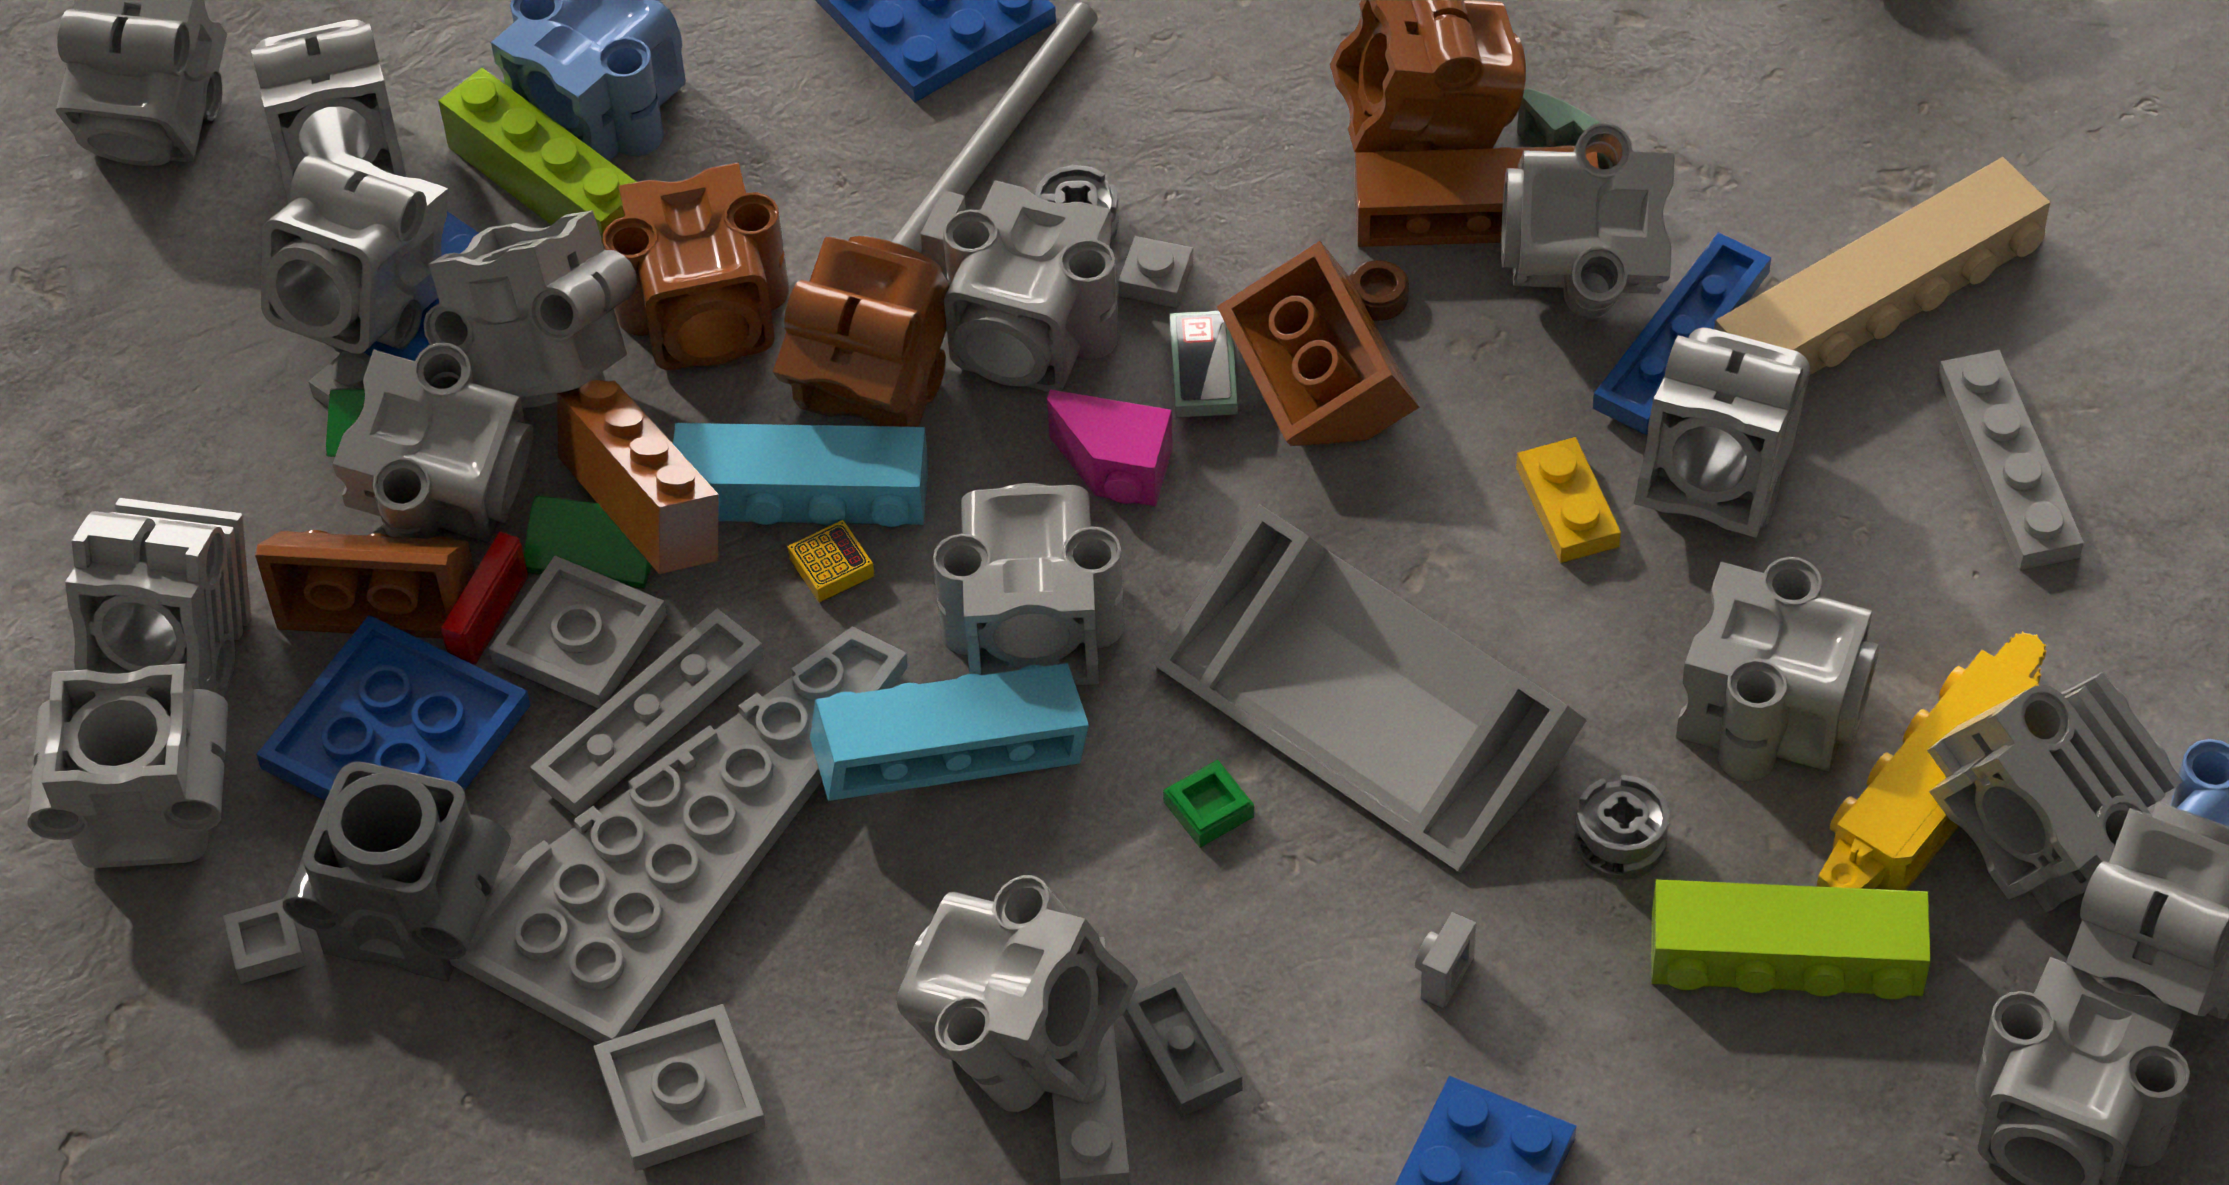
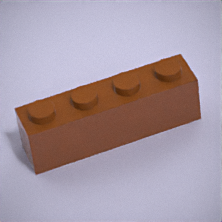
(1434, 195)
(638, 476)

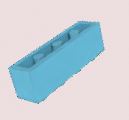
(811, 472)
(948, 731)

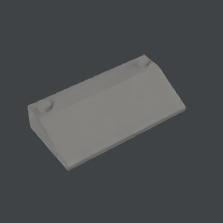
(1367, 691)

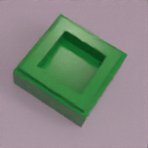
(1208, 803)

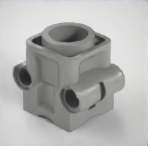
(139, 77)
(326, 97)
(1581, 219)
(352, 254)
(1029, 287)
(533, 306)
(1722, 429)
(434, 447)
(1029, 582)
(1776, 671)
(129, 766)
(2162, 910)
(1015, 992)
(2078, 1081)

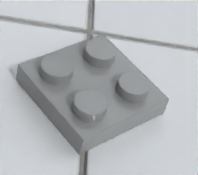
(578, 632)
(679, 1087)

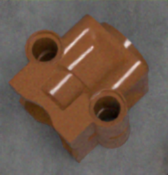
(1430, 75)
(703, 267)
(866, 333)

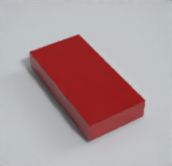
(485, 599)

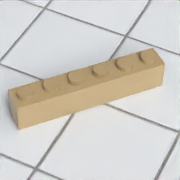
(1898, 268)

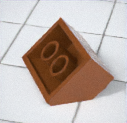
(1317, 353)
(340, 579)

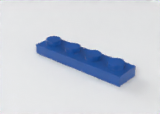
(1713, 286)

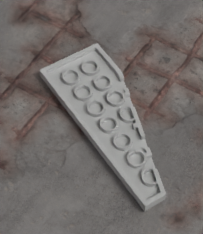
(634, 887)

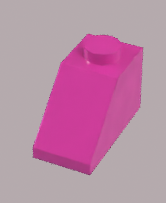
(1113, 444)

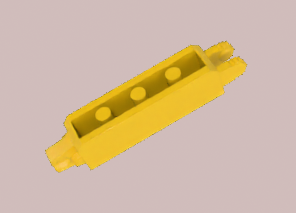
(1896, 822)

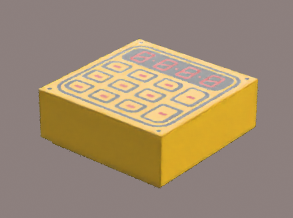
(831, 561)

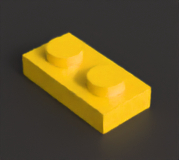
(1568, 500)

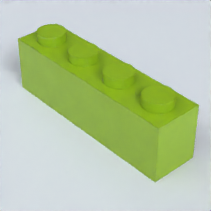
(529, 152)
(1790, 938)

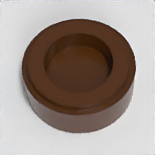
(1381, 288)

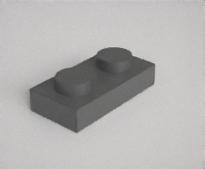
(1182, 1045)

